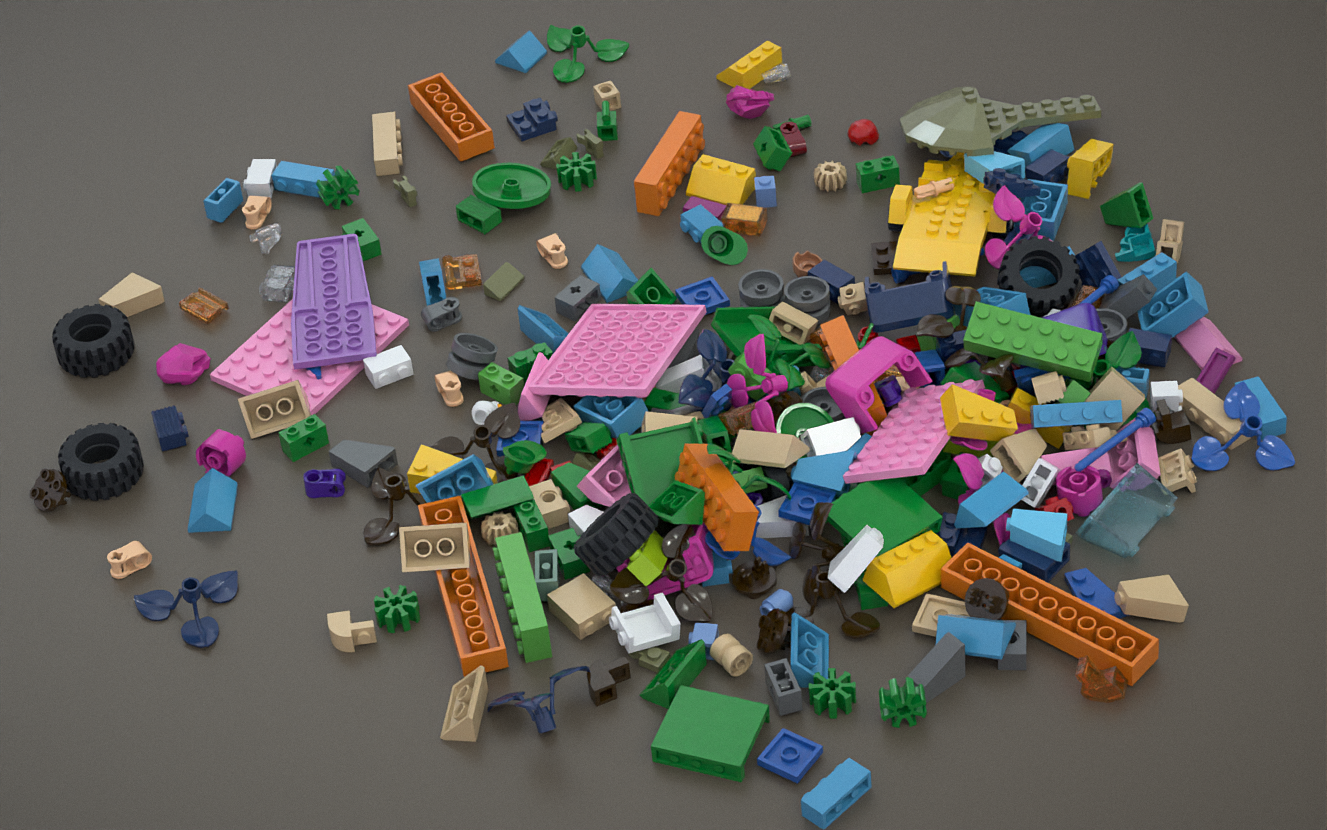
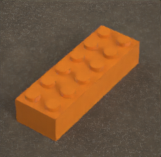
(451, 117)
(669, 163)
(842, 347)
(727, 508)

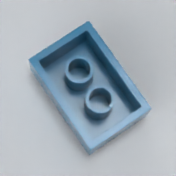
(1049, 205)
(997, 297)
(1174, 307)
(616, 413)

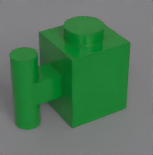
(607, 123)

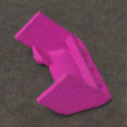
(850, 381)

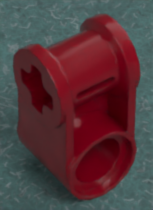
(793, 138)

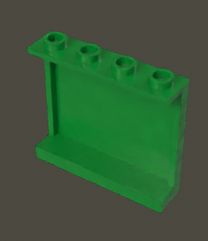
(737, 330)
(654, 457)
(889, 508)
(709, 733)

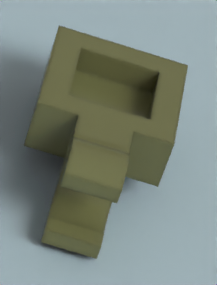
(592, 143)
(408, 192)
(651, 658)

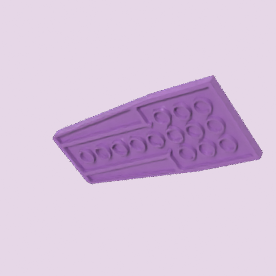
(331, 304)

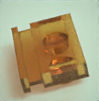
(203, 305)

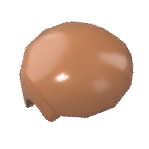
(804, 262)

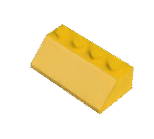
(908, 569)

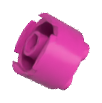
(221, 452)
(1080, 488)

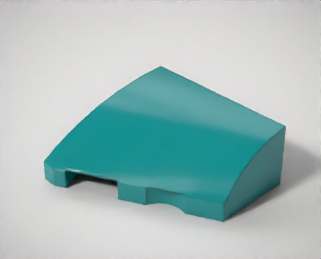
(1136, 245)

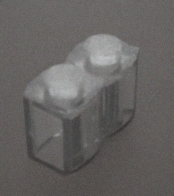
(278, 283)

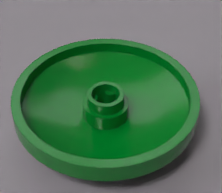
(511, 185)

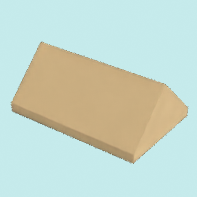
(274, 408)
(768, 448)
(434, 547)
(466, 707)

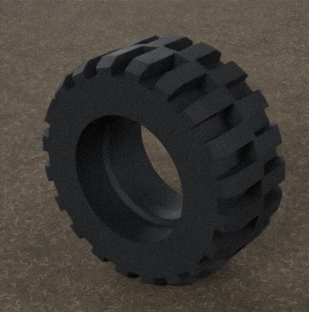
(1045, 255)
(75, 342)
(105, 478)
(616, 534)

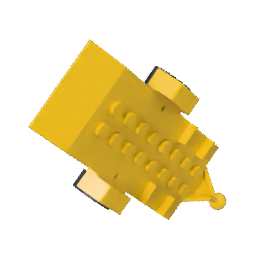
(946, 225)

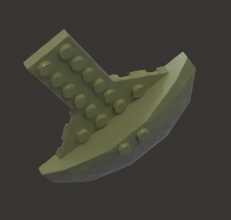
(971, 124)

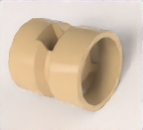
(731, 654)

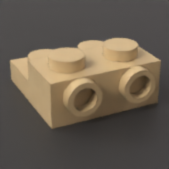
(1090, 437)

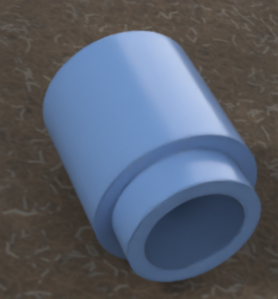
(780, 599)

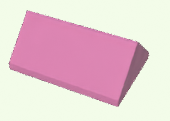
(1201, 340)
(533, 405)

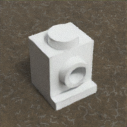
(991, 468)

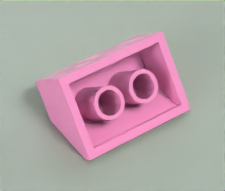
(1138, 449)
(1070, 458)
(607, 480)

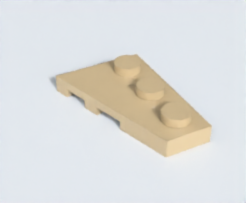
(558, 419)

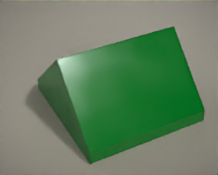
(650, 290)

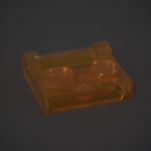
(468, 268)

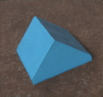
(522, 53)

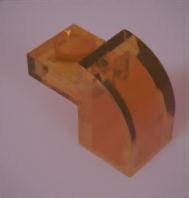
(1101, 685)

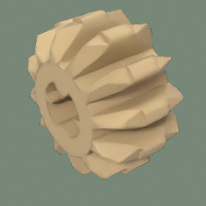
(830, 176)
(498, 526)

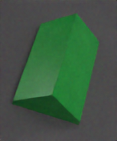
(496, 497)
(680, 504)
(679, 670)

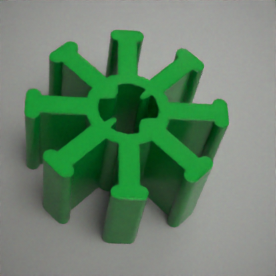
(576, 171)
(337, 187)
(397, 609)
(832, 693)
(902, 702)

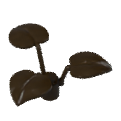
(937, 325)
(999, 368)
(500, 422)
(384, 486)
(829, 552)
(692, 604)
(857, 626)

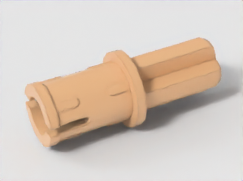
(933, 188)

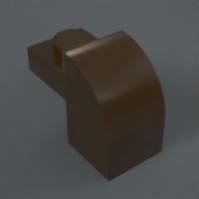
(1171, 427)
(603, 679)

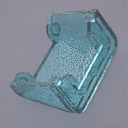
(1128, 513)

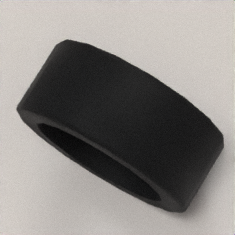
(779, 475)

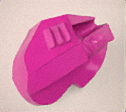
(748, 102)
(178, 365)

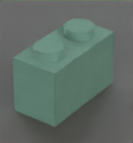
(547, 572)

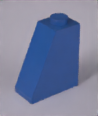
(933, 366)

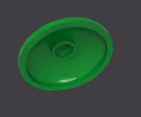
(801, 417)

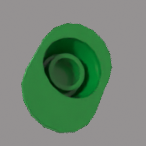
(724, 245)
(522, 456)

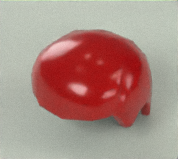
(863, 131)

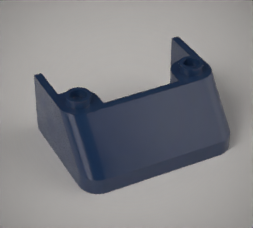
(908, 304)

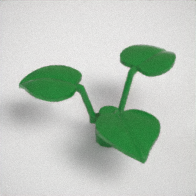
(561, 38)
(1123, 353)
(780, 366)
(714, 449)

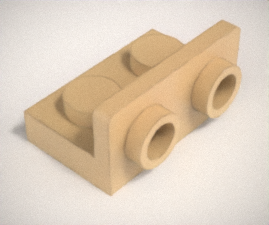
(1177, 471)

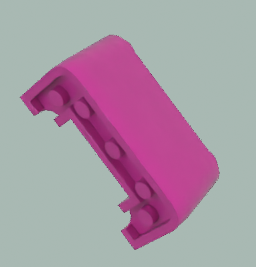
(698, 562)

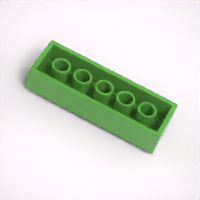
(1033, 341)
(522, 598)

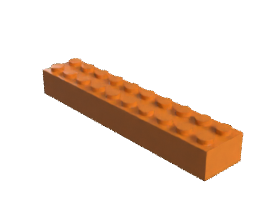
(467, 597)
(1055, 614)

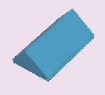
(1046, 137)
(610, 272)
(541, 328)
(456, 480)
(990, 502)
(213, 503)
(980, 635)
(808, 650)

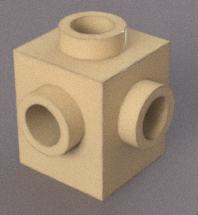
(853, 298)

